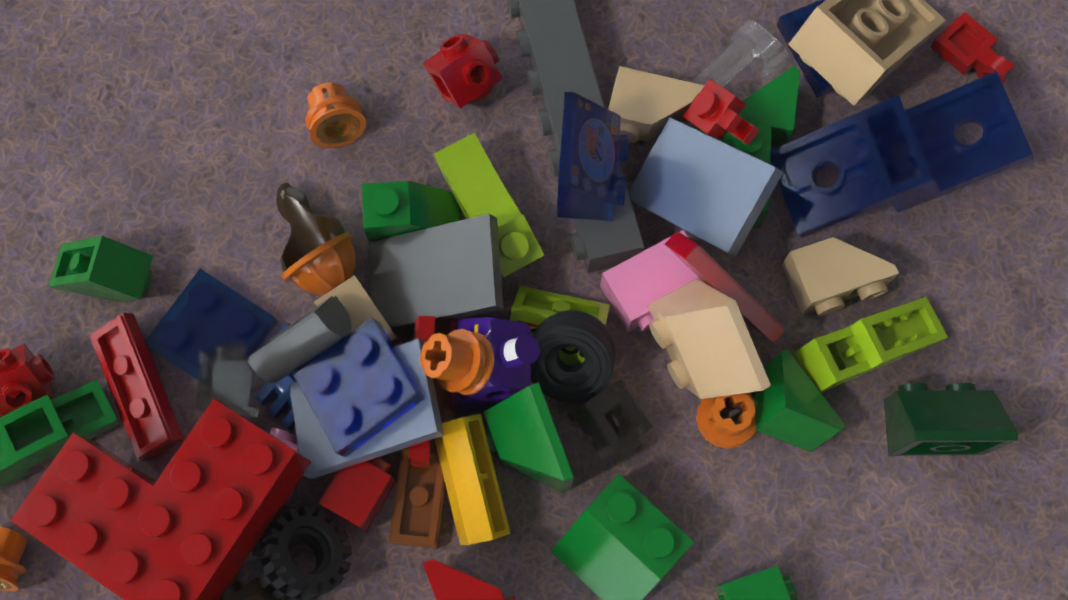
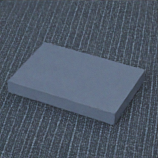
(704, 186)
(412, 428)

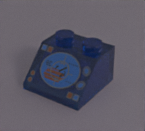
(590, 161)

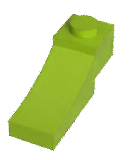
(481, 193)
(870, 344)

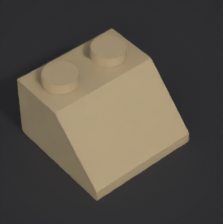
(707, 342)

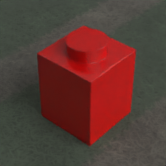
(359, 492)

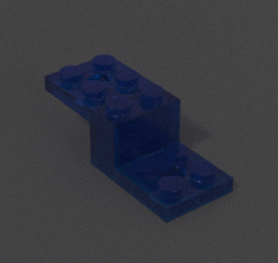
(900, 154)

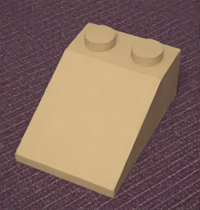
(863, 41)

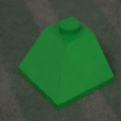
(527, 439)

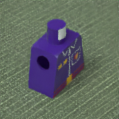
(513, 357)

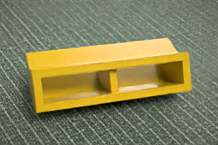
(471, 481)

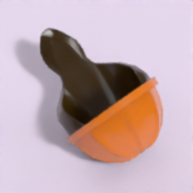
(318, 248)

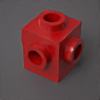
(464, 69)
(23, 378)

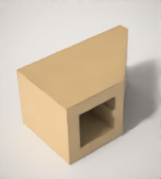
(833, 272)

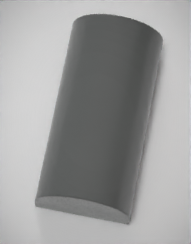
(301, 341)

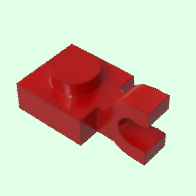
(969, 46)
(718, 111)

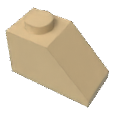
(648, 101)

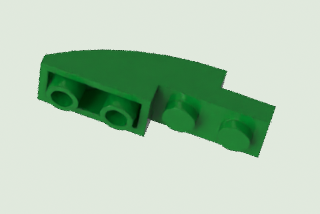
(45, 425)

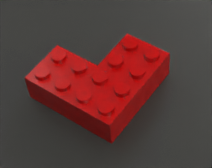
(172, 534)

